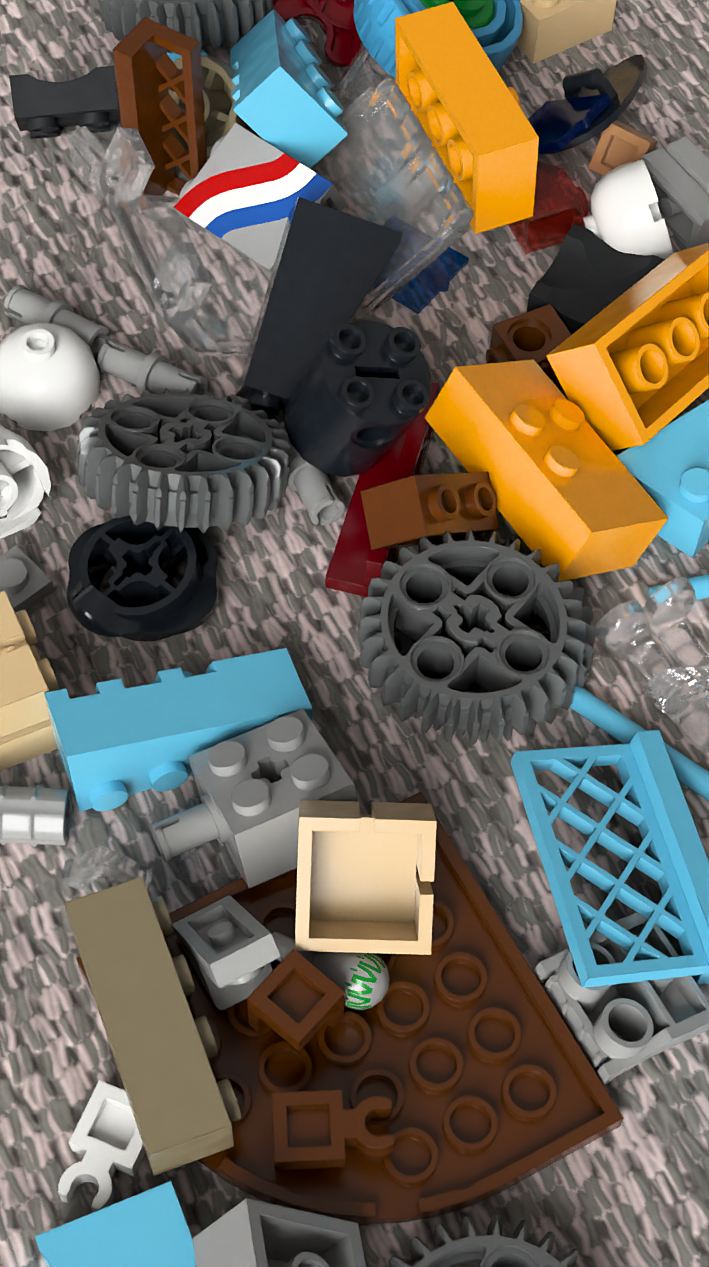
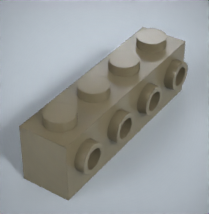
(151, 1027)

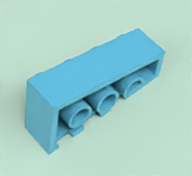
(285, 90)
(676, 476)
(145, 733)

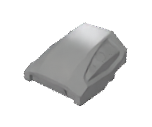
(650, 1012)

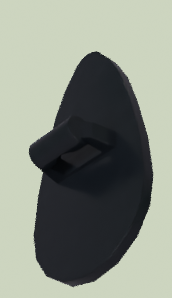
(618, 82)

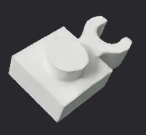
(108, 1142)

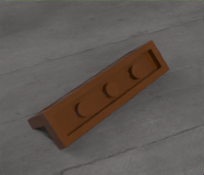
(145, 103)

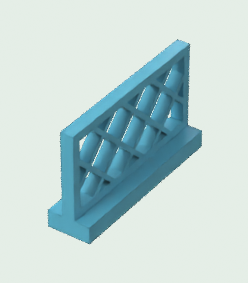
(668, 836)

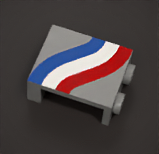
(248, 194)

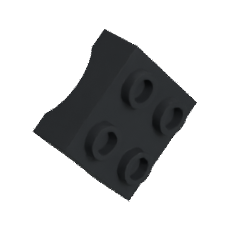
(48, 105)
(587, 277)

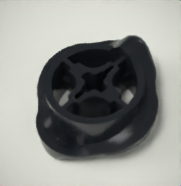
(140, 592)

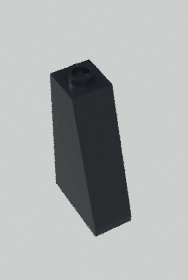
(315, 286)

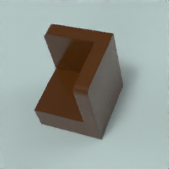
(296, 1001)

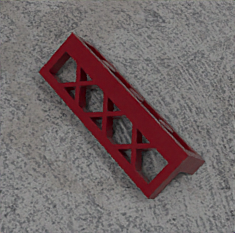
(353, 560)

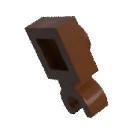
(315, 1129)

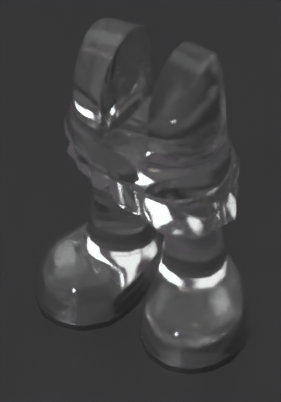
(677, 690)

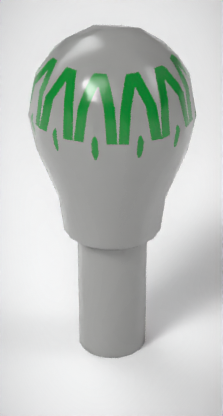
(359, 974)

